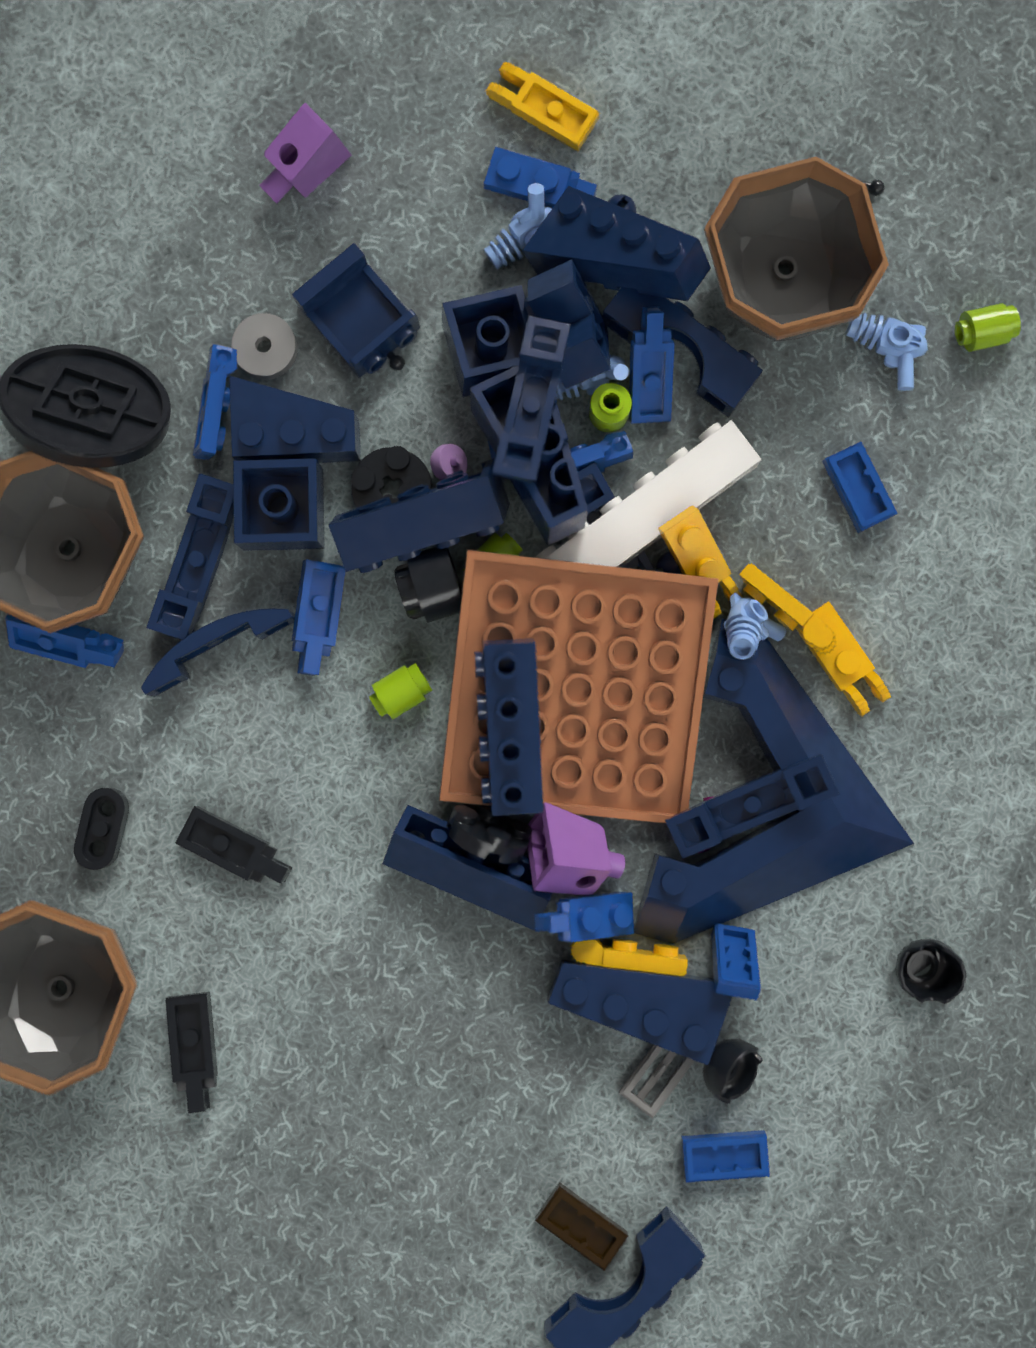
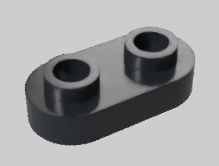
(99, 827)

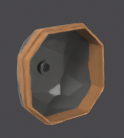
(801, 219)
(42, 512)
(50, 1035)

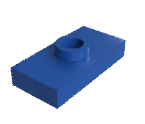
(859, 487)
(735, 961)
(725, 1156)

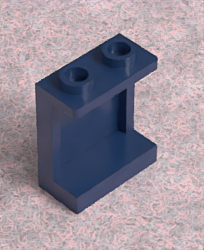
(356, 312)

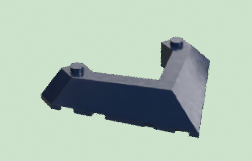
(796, 847)

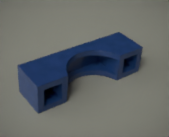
(723, 371)
(667, 1257)

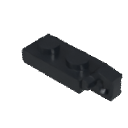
(231, 847)
(192, 1047)

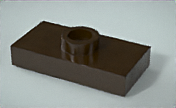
(581, 1226)

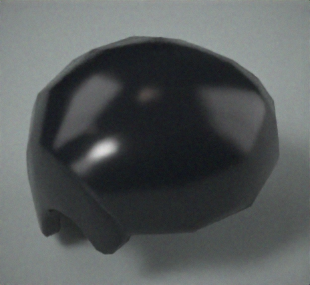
(943, 979)
(731, 1069)

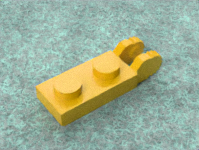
(545, 106)
(697, 550)
(789, 610)
(847, 662)
(625, 955)

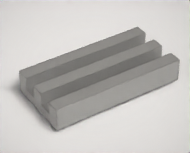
(638, 1100)

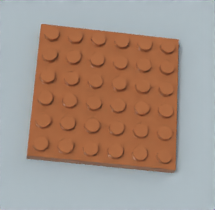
(614, 678)

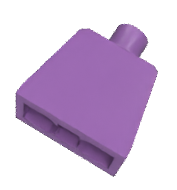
(303, 155)
(570, 853)

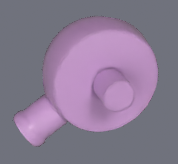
(447, 460)

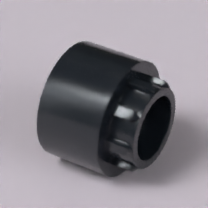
(429, 585)

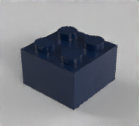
(484, 334)
(278, 504)

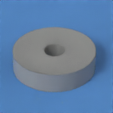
(264, 328)

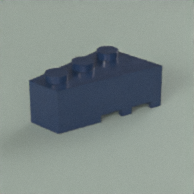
(289, 426)

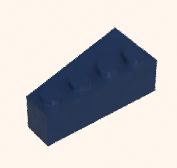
(617, 248)
(557, 496)
(657, 1008)

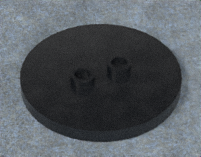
(84, 406)

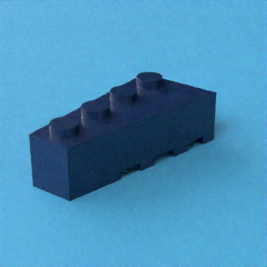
(421, 519)

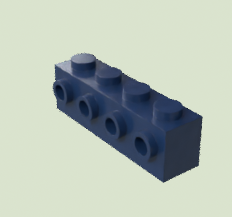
(511, 726)
(428, 853)

